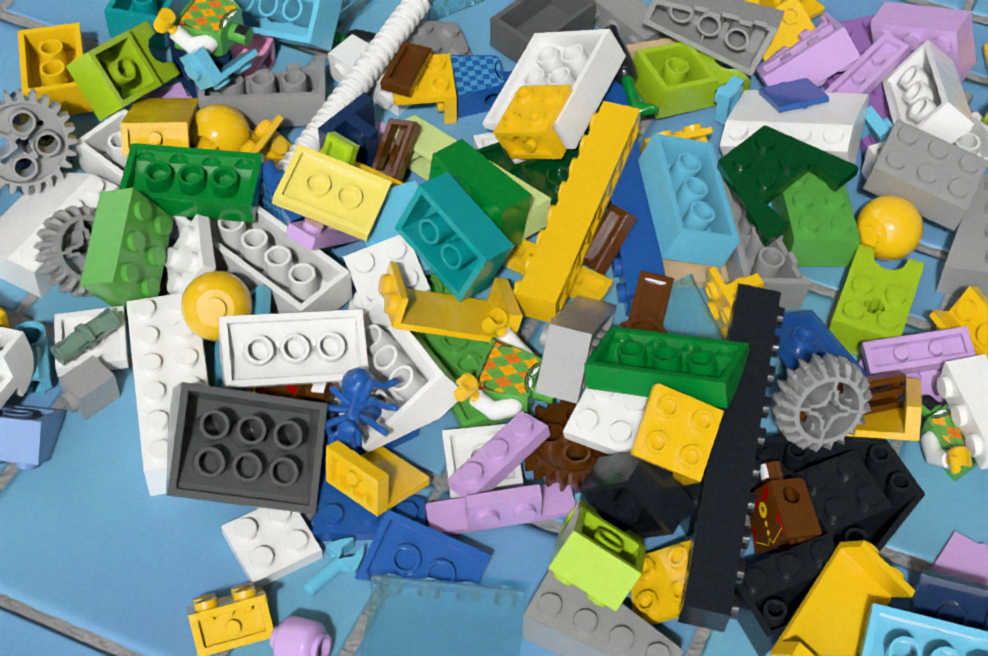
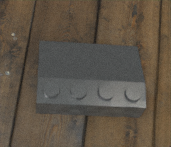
(244, 448)

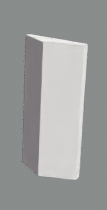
(291, 348)

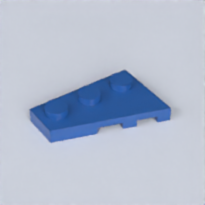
(342, 517)
(420, 552)

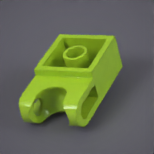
(120, 71)
(680, 78)
(874, 300)
(597, 556)

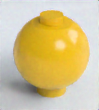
(219, 128)
(890, 227)
(214, 296)

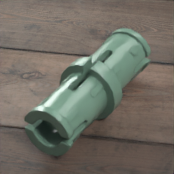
(85, 336)

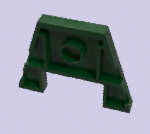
(768, 166)
(541, 174)

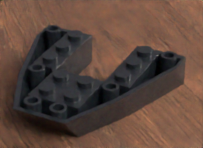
(857, 496)

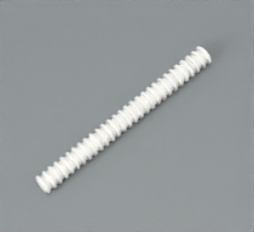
(364, 72)

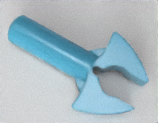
(337, 564)

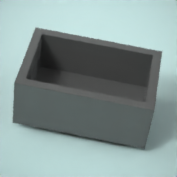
(518, 22)

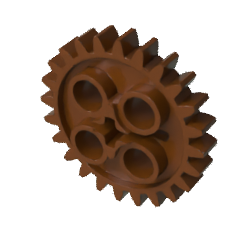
(558, 457)

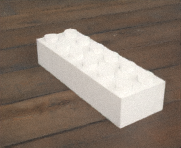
(162, 358)

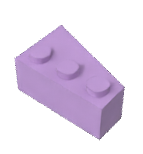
(915, 24)
(814, 57)

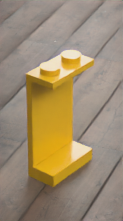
(158, 122)
(443, 313)
(896, 423)
(838, 603)

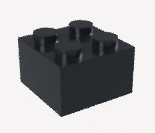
(636, 495)

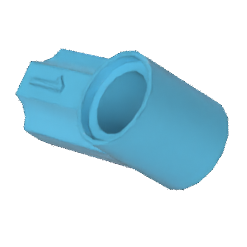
(41, 351)

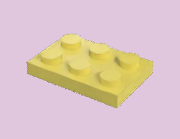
(331, 192)

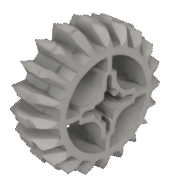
(78, 229)
(815, 391)

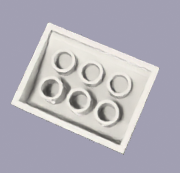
(573, 58)
(827, 126)
(26, 218)
(424, 382)

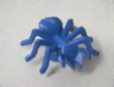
(358, 406)

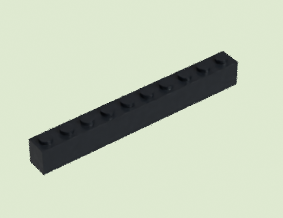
(731, 467)

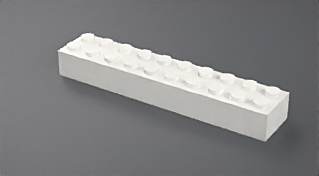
(249, 250)

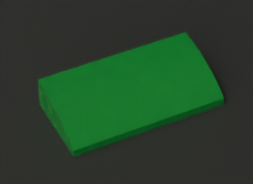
(196, 180)
(637, 359)

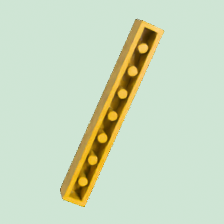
(578, 212)

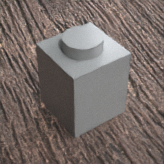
(88, 388)

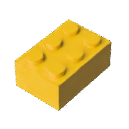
(43, 64)

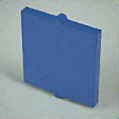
(793, 95)

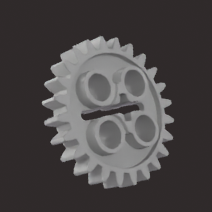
(45, 159)

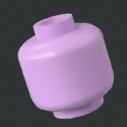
(300, 638)

